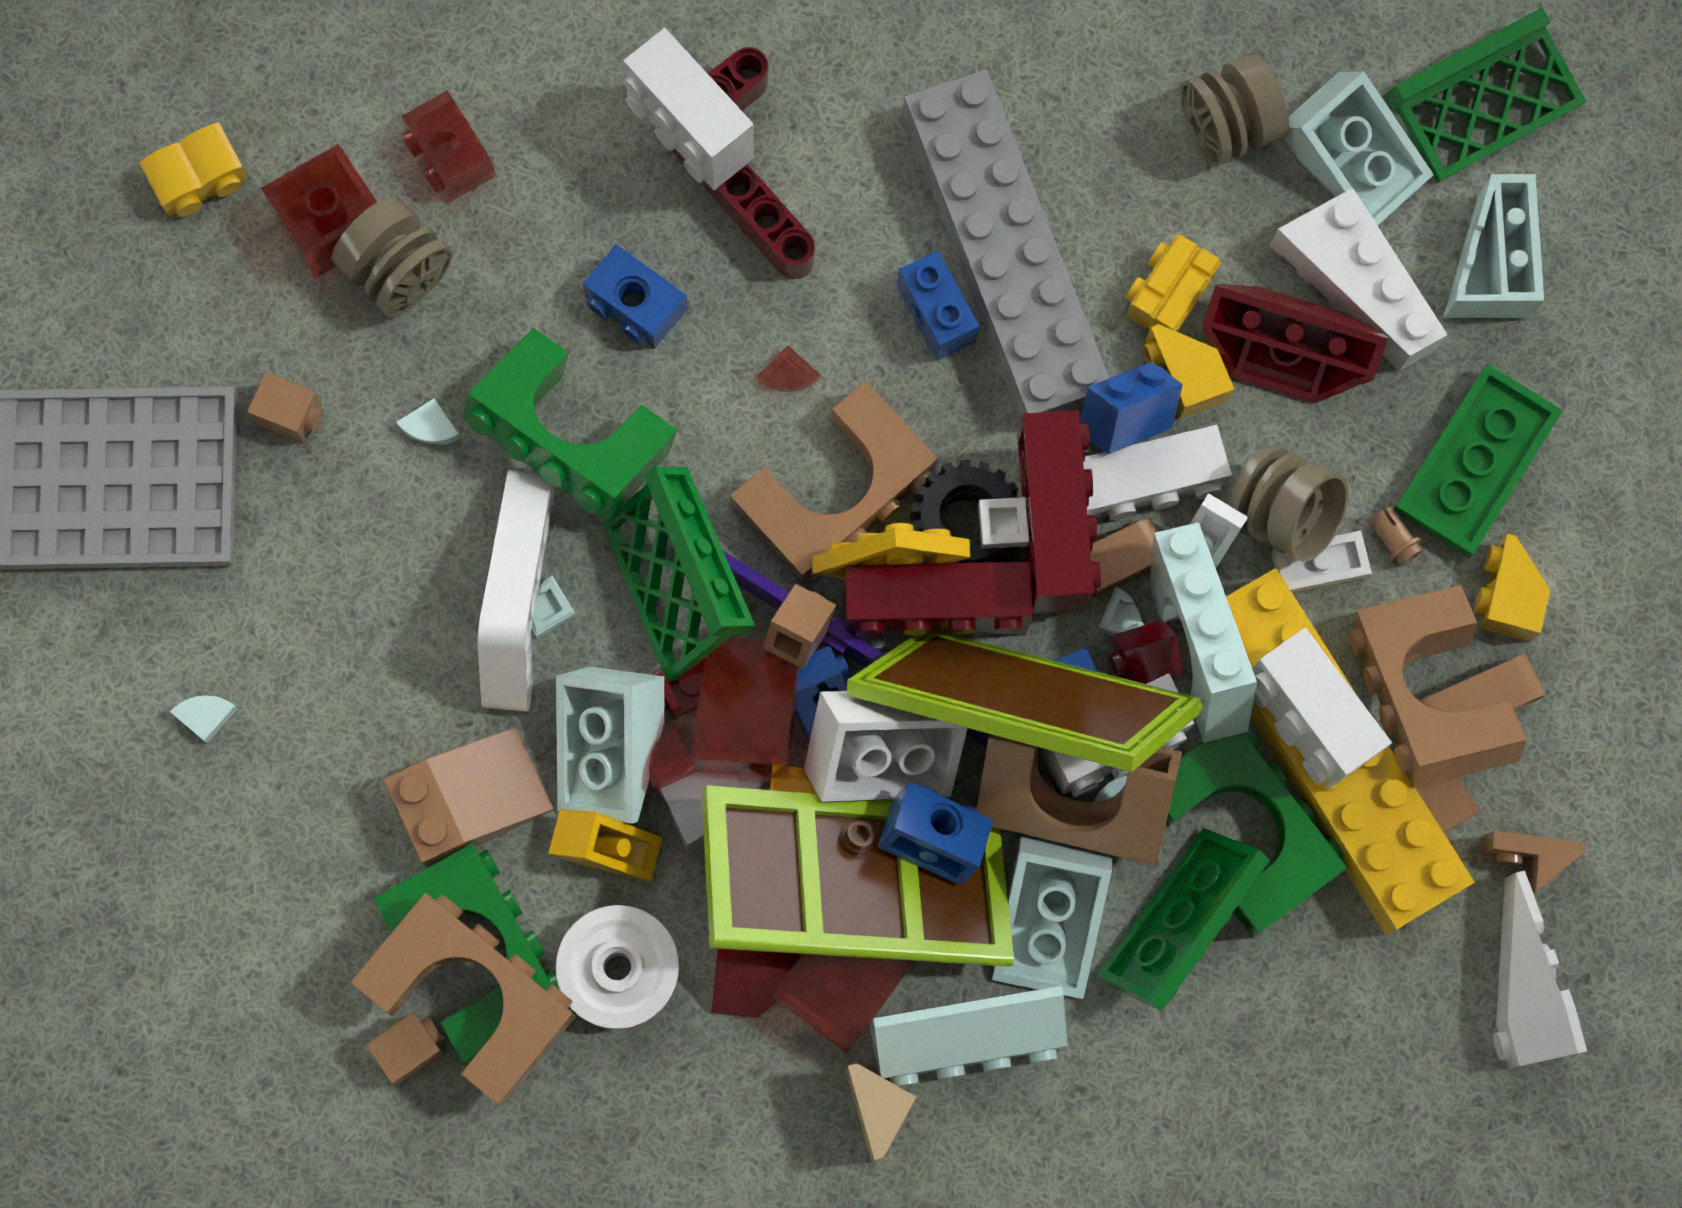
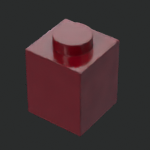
(1146, 653)

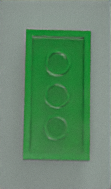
(1478, 460)
(1183, 918)

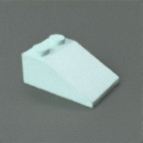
(1356, 143)
(606, 739)
(1054, 914)

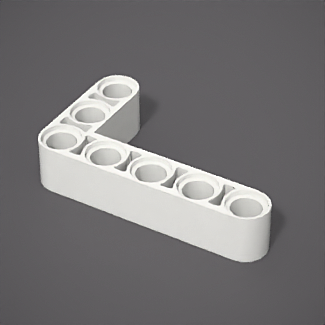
(513, 592)

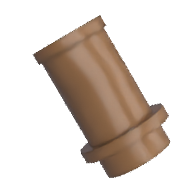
(1395, 537)

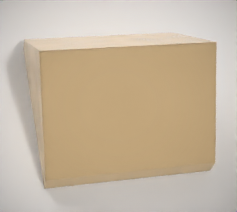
(879, 1108)

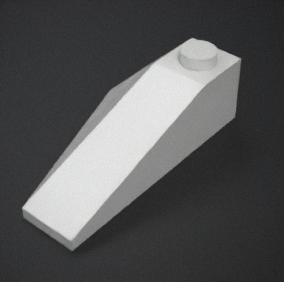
(1532, 1013)

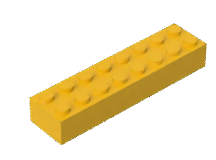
(1374, 814)

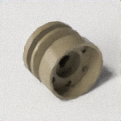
(1234, 109)
(392, 256)
(1290, 502)

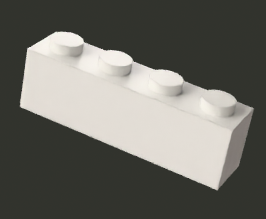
(1158, 473)

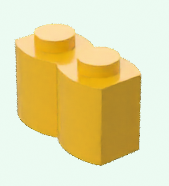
(194, 171)

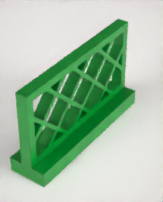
(1476, 59)
(696, 556)

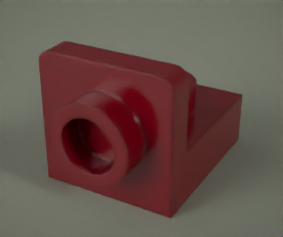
(683, 695)

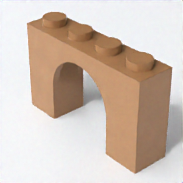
(896, 464)
(1430, 741)
(1121, 826)
(435, 937)

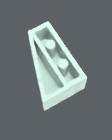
(1501, 253)

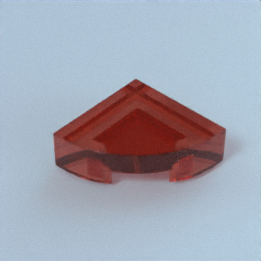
(788, 372)
(669, 761)

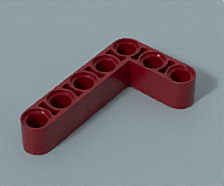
(759, 199)

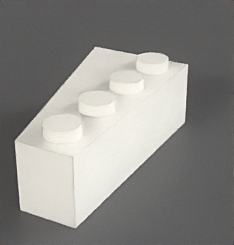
(1361, 275)

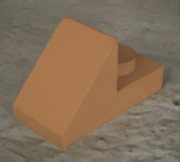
(1544, 855)

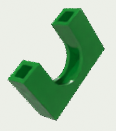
(593, 474)
(1302, 856)
(469, 884)

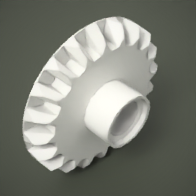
(609, 934)

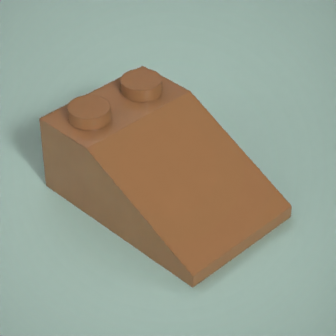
(468, 795)

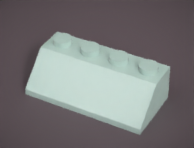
(970, 1034)

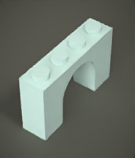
(1190, 591)

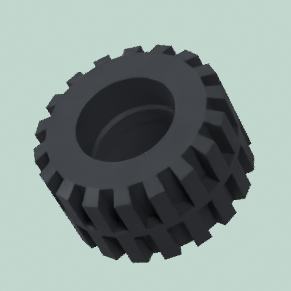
(958, 485)

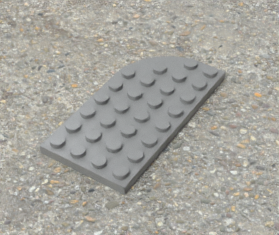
(117, 477)

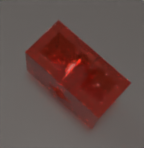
(442, 123)

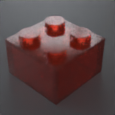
(318, 205)

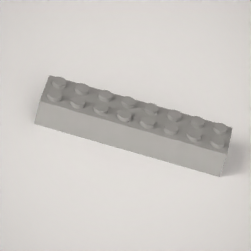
(1004, 244)

